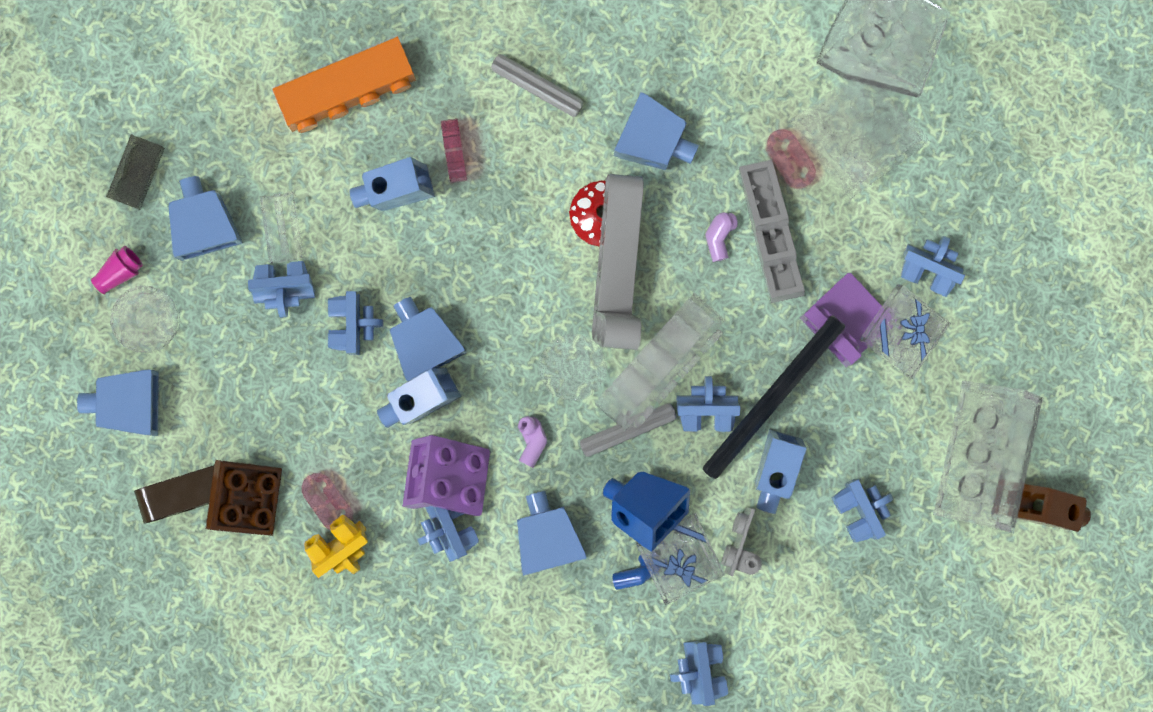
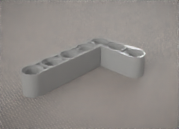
(612, 315)

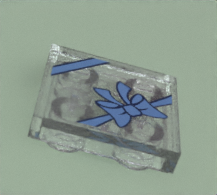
(905, 331)
(682, 561)

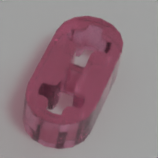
(454, 150)
(797, 154)
(333, 494)

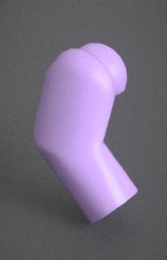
(717, 232)
(535, 440)

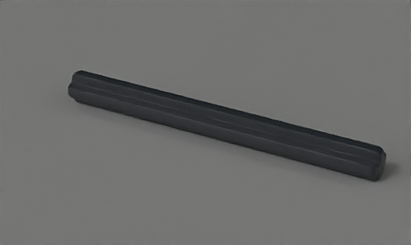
(774, 397)

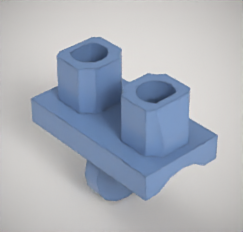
(946, 273)
(281, 291)
(349, 307)
(708, 401)
(868, 525)
(453, 542)
(696, 675)

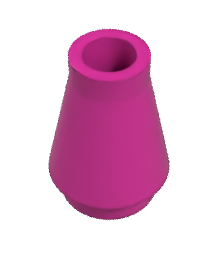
(118, 268)

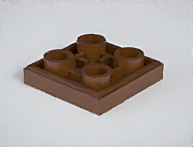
(243, 498)

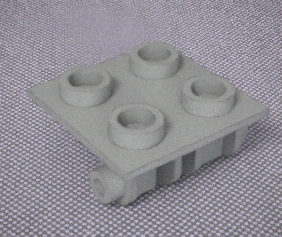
(734, 556)

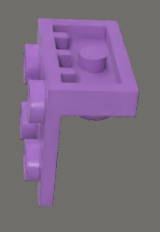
(854, 307)
(446, 475)

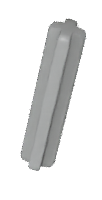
(537, 85)
(616, 435)

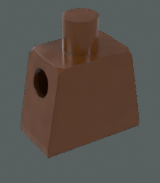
(1058, 511)

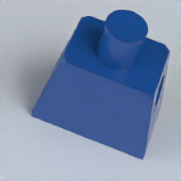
(647, 507)

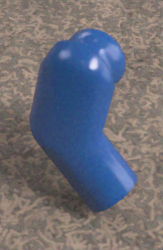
(631, 577)

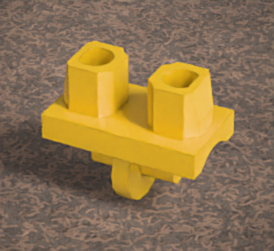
(341, 551)

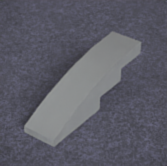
(771, 231)

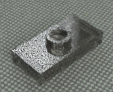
(135, 172)

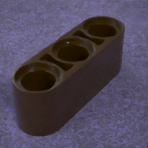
(175, 495)

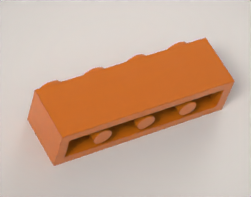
(344, 85)

